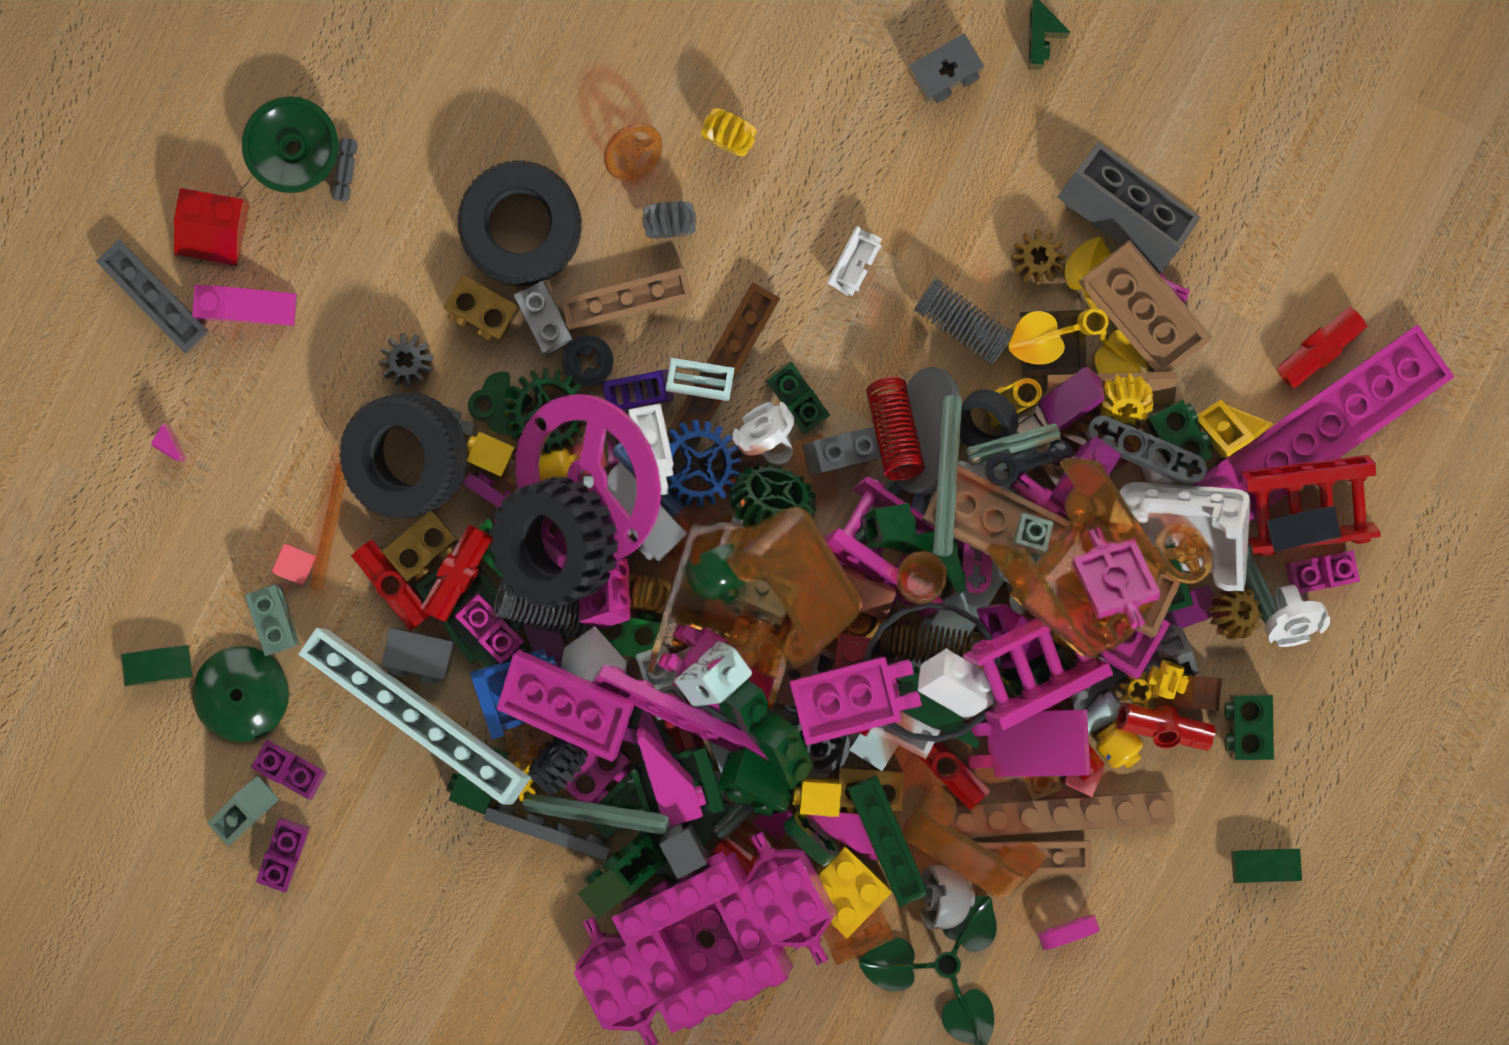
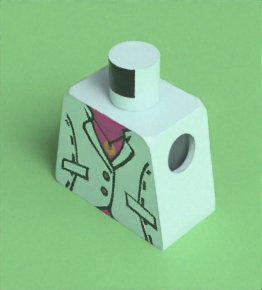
(718, 671)

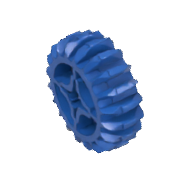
(685, 473)

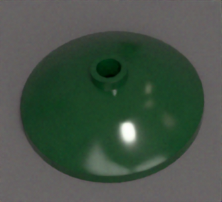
(274, 129)
(263, 691)

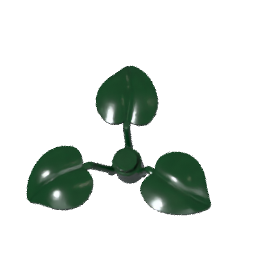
(965, 1018)

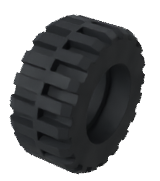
(520, 546)

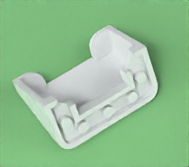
(1214, 512)

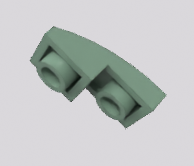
(1033, 535)

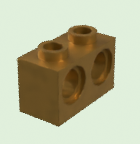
(484, 303)
(415, 539)
(857, 774)

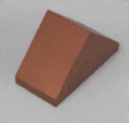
(1199, 694)

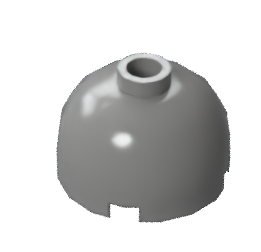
(947, 898)

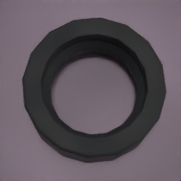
(994, 403)

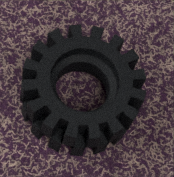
(557, 765)

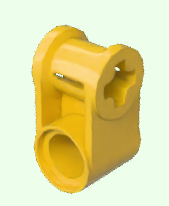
(1011, 394)

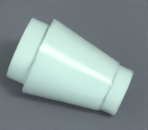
(1103, 711)

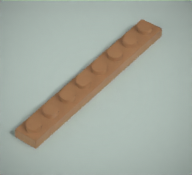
(1065, 814)

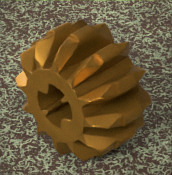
(1027, 259)
(648, 594)
(1235, 613)

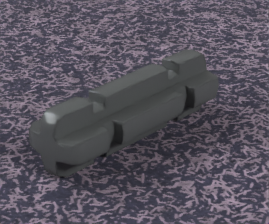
(344, 169)

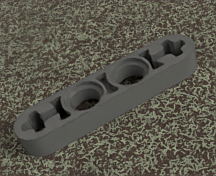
(1148, 445)

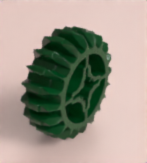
(542, 397)
(768, 491)

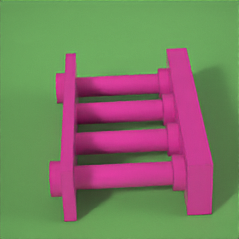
(870, 560)
(1033, 697)

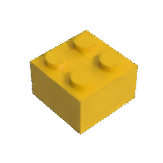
(852, 890)

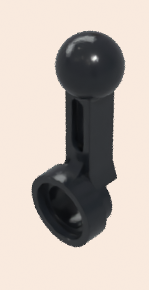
(1054, 454)

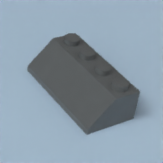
(1128, 206)

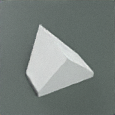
(589, 653)

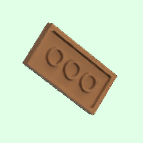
(1145, 308)

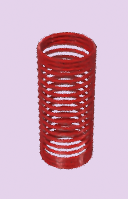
(891, 405)

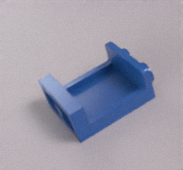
(489, 686)

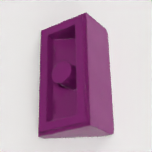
(1073, 398)

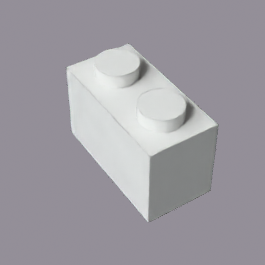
(955, 684)

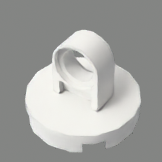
(765, 429)
(1295, 618)

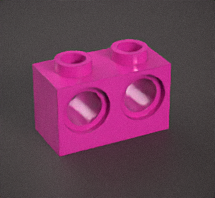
(611, 602)
(601, 777)

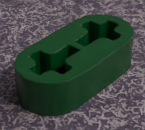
(811, 838)

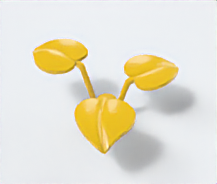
(1039, 341)

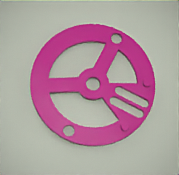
(600, 417)

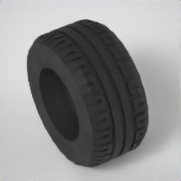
(511, 179)
(365, 463)

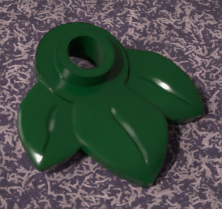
(495, 391)

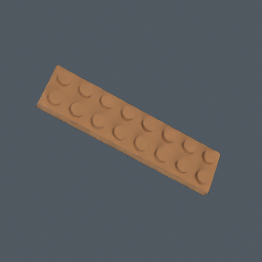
(992, 514)

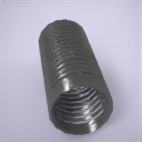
(957, 313)
(504, 601)

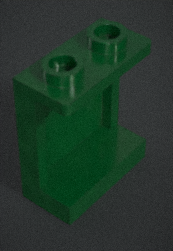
(697, 763)

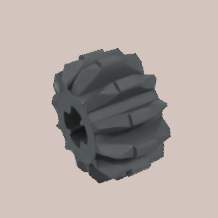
(669, 219)
(403, 371)

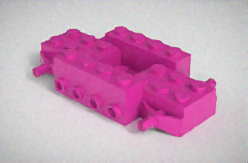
(665, 967)

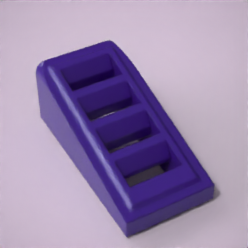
(661, 375)

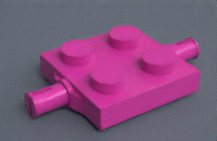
(1115, 578)

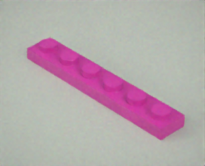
(675, 711)

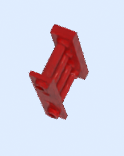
(1322, 474)

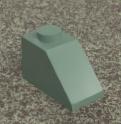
(243, 811)

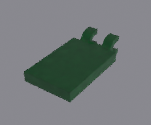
(458, 632)

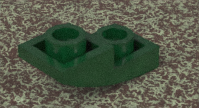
(797, 396)
(156, 665)
(1266, 865)

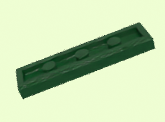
(888, 840)

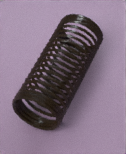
(889, 635)

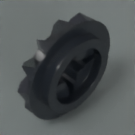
(573, 364)

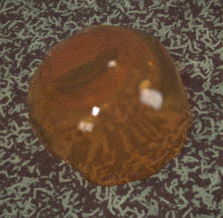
(921, 577)

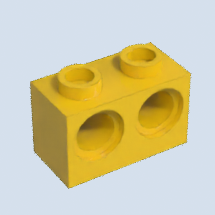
(818, 796)

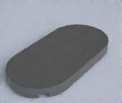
(926, 397)

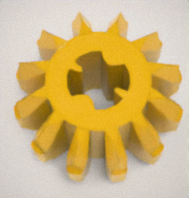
(728, 132)
(1127, 399)

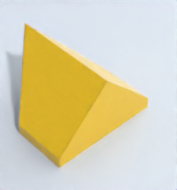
(1230, 427)

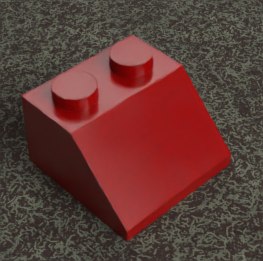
(209, 226)

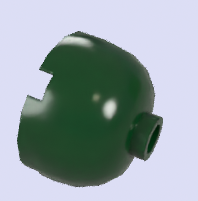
(713, 575)

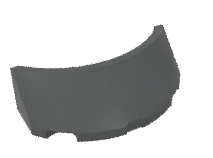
(1172, 647)

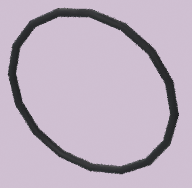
(984, 631)

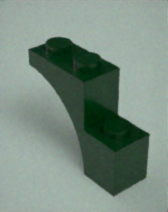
(896, 530)
(770, 732)

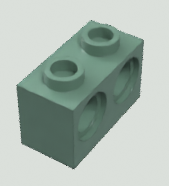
(272, 619)

